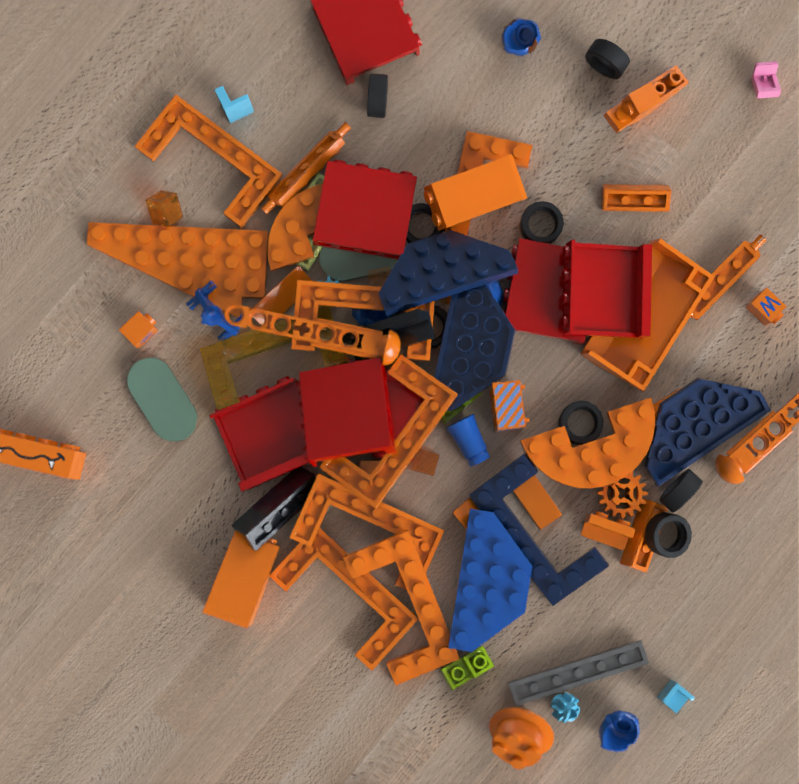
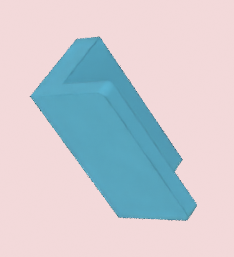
(234, 109)

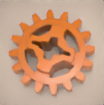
(631, 502)

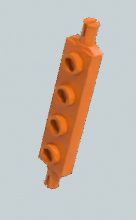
(306, 168)
(728, 273)

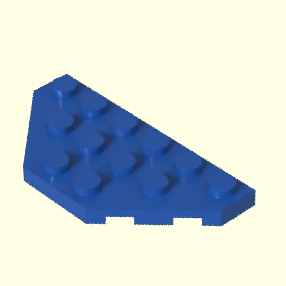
(490, 583)

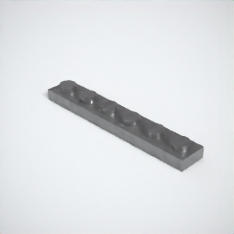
(578, 672)

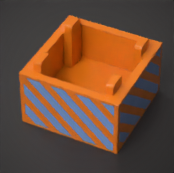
(507, 406)

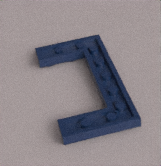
(552, 583)

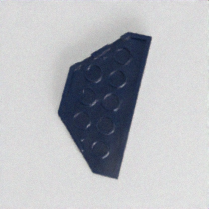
(442, 268)
(474, 344)
(698, 422)

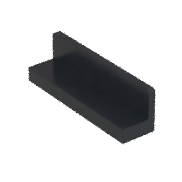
(410, 326)
(275, 508)

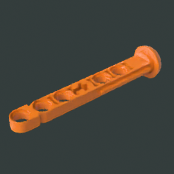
(372, 344)
(741, 459)

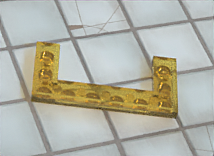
(220, 354)

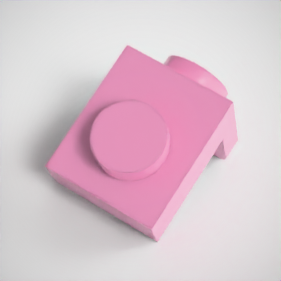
(765, 80)

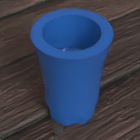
(469, 440)

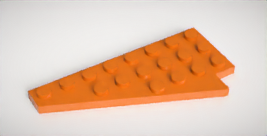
(191, 257)

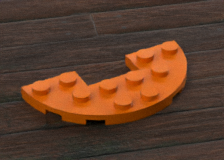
(292, 227)
(600, 460)

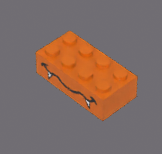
(41, 455)

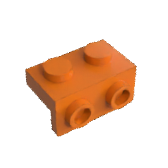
(606, 531)

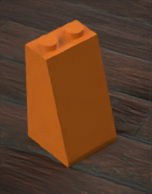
(474, 192)
(241, 581)

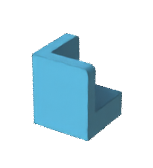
(674, 696)

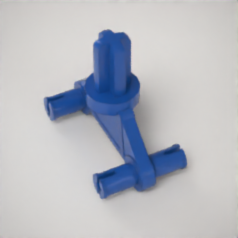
(212, 314)

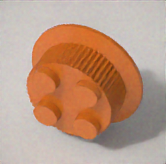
(520, 736)

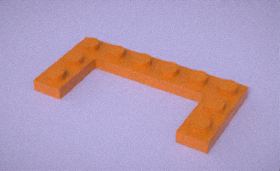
(182, 115)
(484, 147)
(315, 294)
(436, 402)
(329, 492)
(402, 550)
(396, 615)

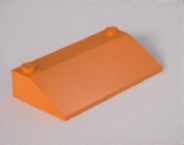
(675, 293)

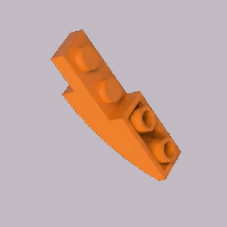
(666, 86)

